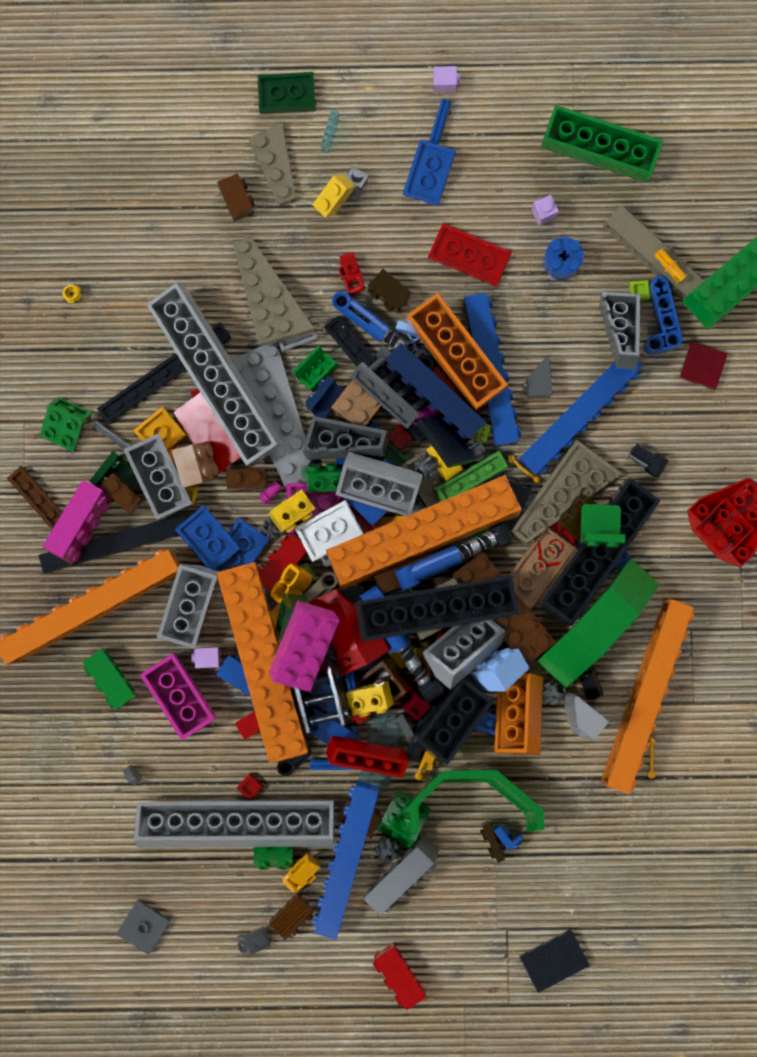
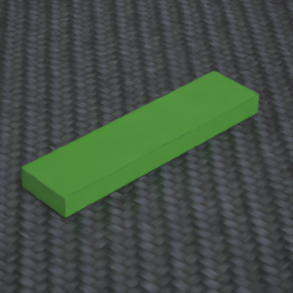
(472, 476)

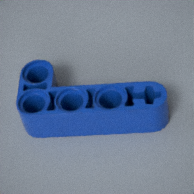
(660, 314)

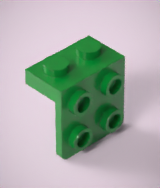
(601, 525)

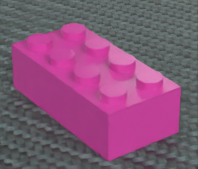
(77, 522)
(303, 646)
(178, 696)

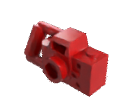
(352, 273)

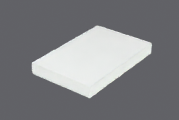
(328, 530)

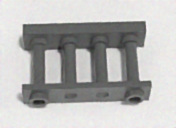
(384, 394)

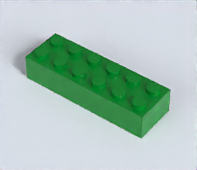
(601, 144)
(725, 287)

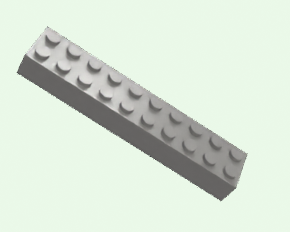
(215, 374)
(235, 824)

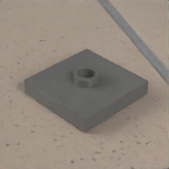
(143, 927)

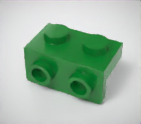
(315, 368)
(322, 478)
(273, 857)

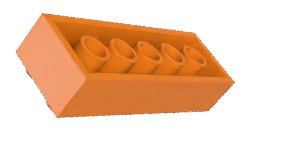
(456, 352)

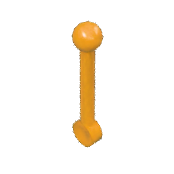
(511, 459)
(651, 774)

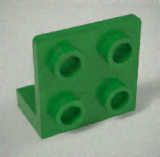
(64, 423)
(390, 822)

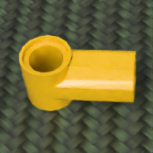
(446, 473)

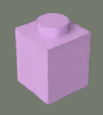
(445, 79)
(545, 210)
(206, 657)

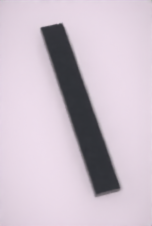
(357, 354)
(150, 383)
(118, 542)

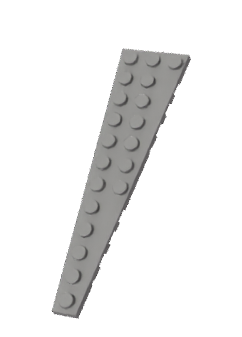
(269, 384)

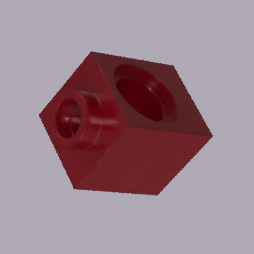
(414, 703)

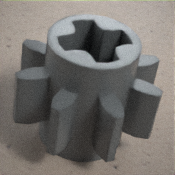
(477, 449)
(426, 466)
(271, 529)
(553, 692)
(387, 849)

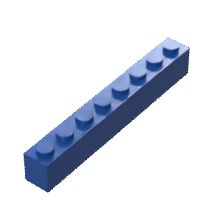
(482, 330)
(576, 417)
(233, 673)
(346, 860)

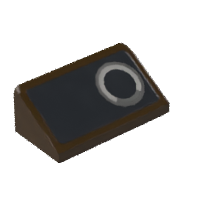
(591, 683)

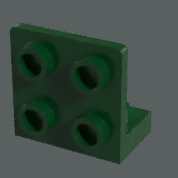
(115, 465)

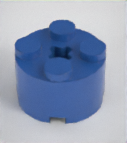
(570, 250)

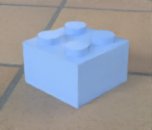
(499, 670)

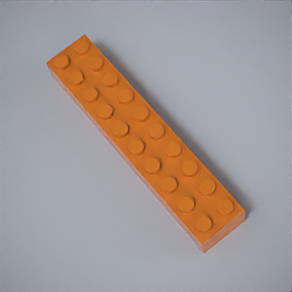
(423, 532)
(88, 608)
(257, 647)
(647, 696)

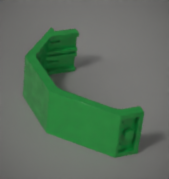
(600, 624)
(533, 813)

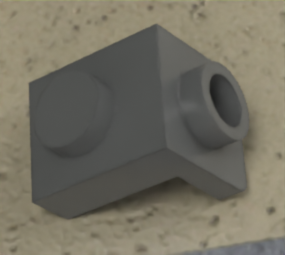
(359, 179)
(405, 725)
(253, 941)

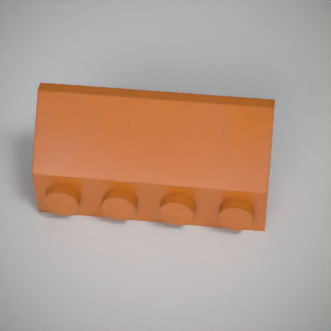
(519, 717)

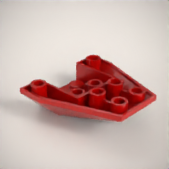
(728, 522)
(346, 637)

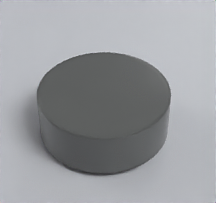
(132, 775)

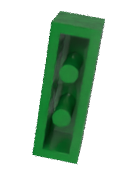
(109, 679)

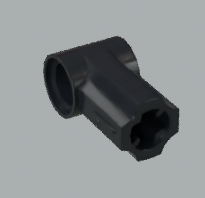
(652, 462)
(295, 763)

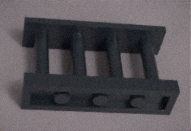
(305, 702)

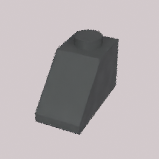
(539, 381)

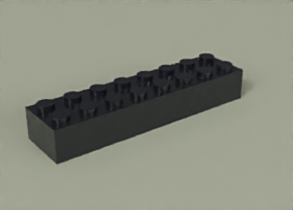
(590, 566)
(435, 608)

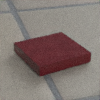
(703, 366)

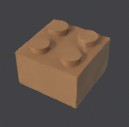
(356, 405)
(195, 464)

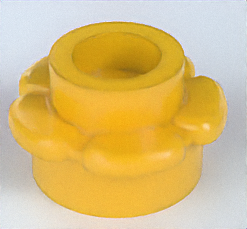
(67, 293)

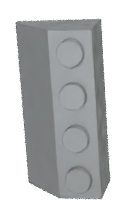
(157, 477)
(379, 484)
(187, 605)
(463, 650)
(583, 718)

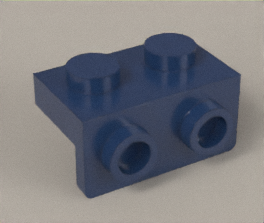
(324, 398)

